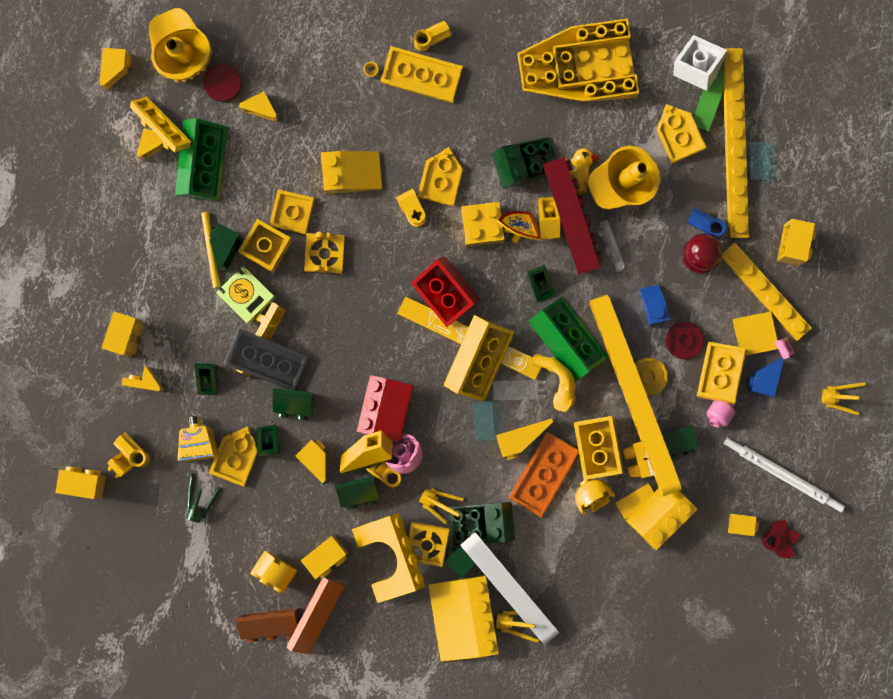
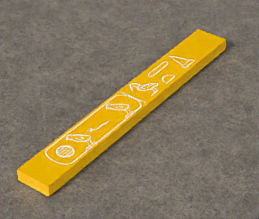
(456, 332)

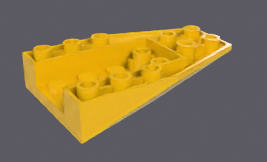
(582, 63)

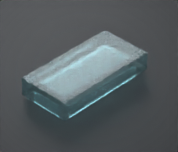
(758, 161)
(483, 421)

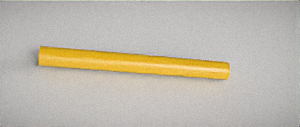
(212, 261)

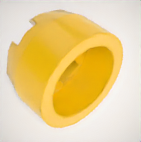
(372, 73)

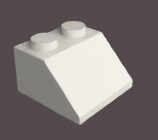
(699, 62)

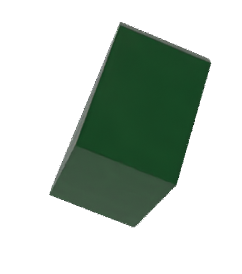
(540, 283)
(206, 378)
(268, 441)

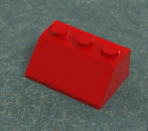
(445, 291)
(385, 407)

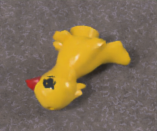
(582, 161)

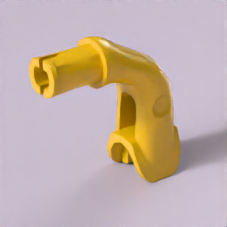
(565, 396)

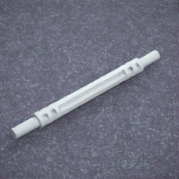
(784, 475)

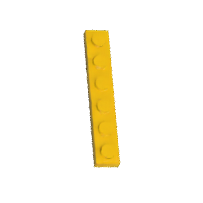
(765, 292)

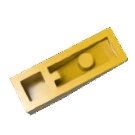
(517, 440)

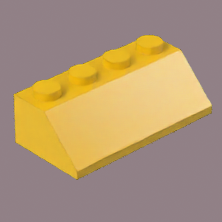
(478, 358)

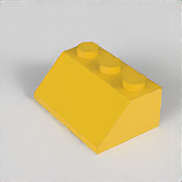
(599, 447)
(661, 517)

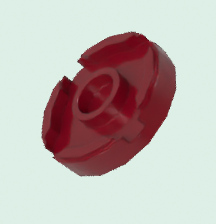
(222, 82)
(684, 340)

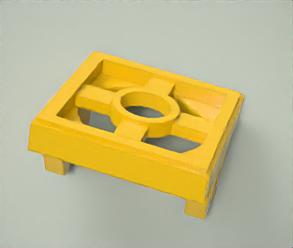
(311, 239)
(442, 532)

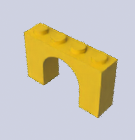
(407, 575)

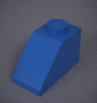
(654, 305)
(766, 379)

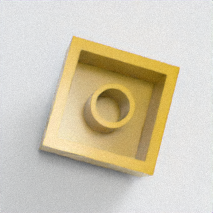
(481, 224)
(796, 242)
(265, 246)
(123, 334)
(81, 484)
(324, 557)

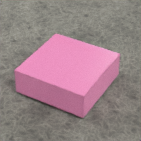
(785, 347)

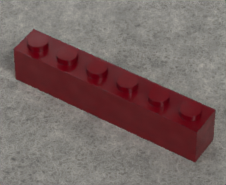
(572, 214)

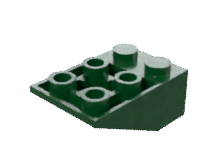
(523, 162)
(489, 521)

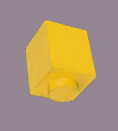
(743, 525)

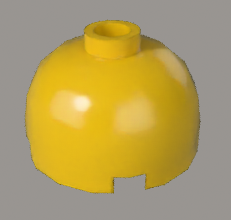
(593, 495)

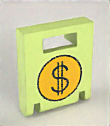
(242, 292)

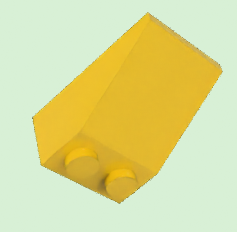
(351, 171)

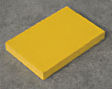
(721, 372)

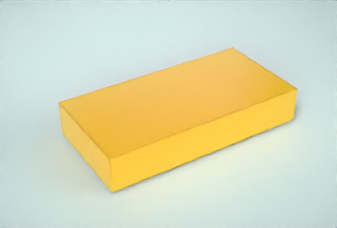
(634, 500)

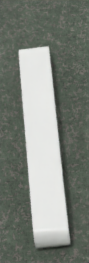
(509, 588)

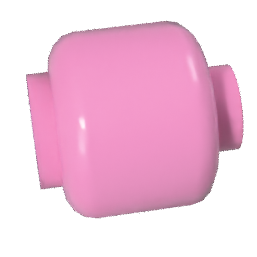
(720, 414)

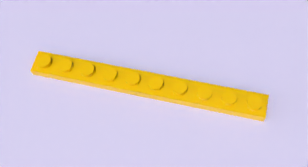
(735, 144)

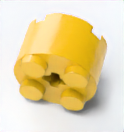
(273, 572)

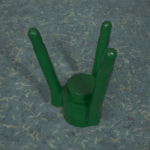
(194, 511)

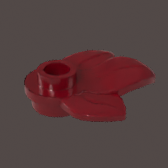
(783, 539)

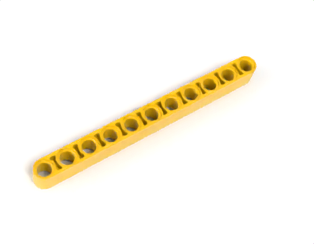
(635, 395)

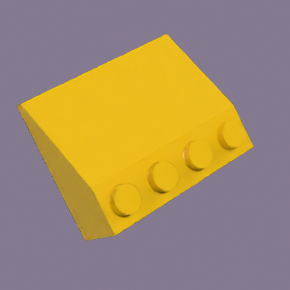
(463, 618)

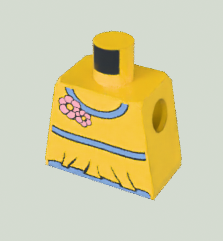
(197, 442)

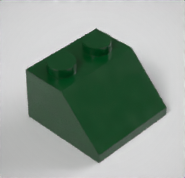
(225, 245)
(293, 403)
(357, 492)

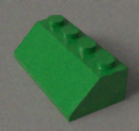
(201, 164)
(568, 338)

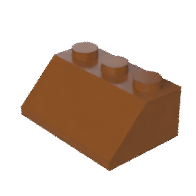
(267, 624)

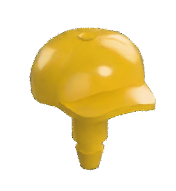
(178, 46)
(625, 179)

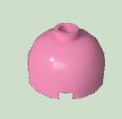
(405, 455)

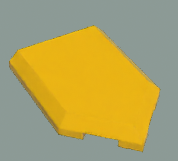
(679, 134)
(441, 178)
(235, 457)

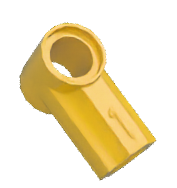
(433, 36)
(131, 449)

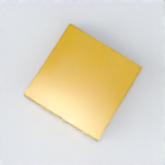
(292, 212)
(756, 333)

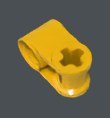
(411, 205)
(383, 472)

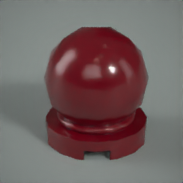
(702, 253)

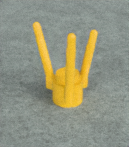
(831, 396)
(430, 499)
(504, 622)

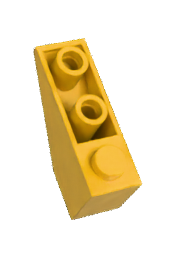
(367, 451)

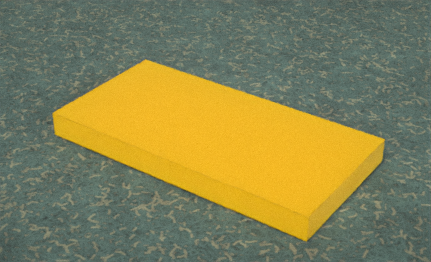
(421, 74)

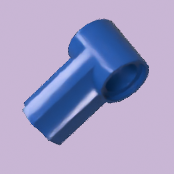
(704, 223)

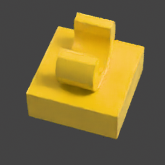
(120, 465)

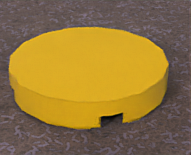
(652, 375)

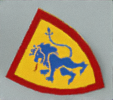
(519, 224)

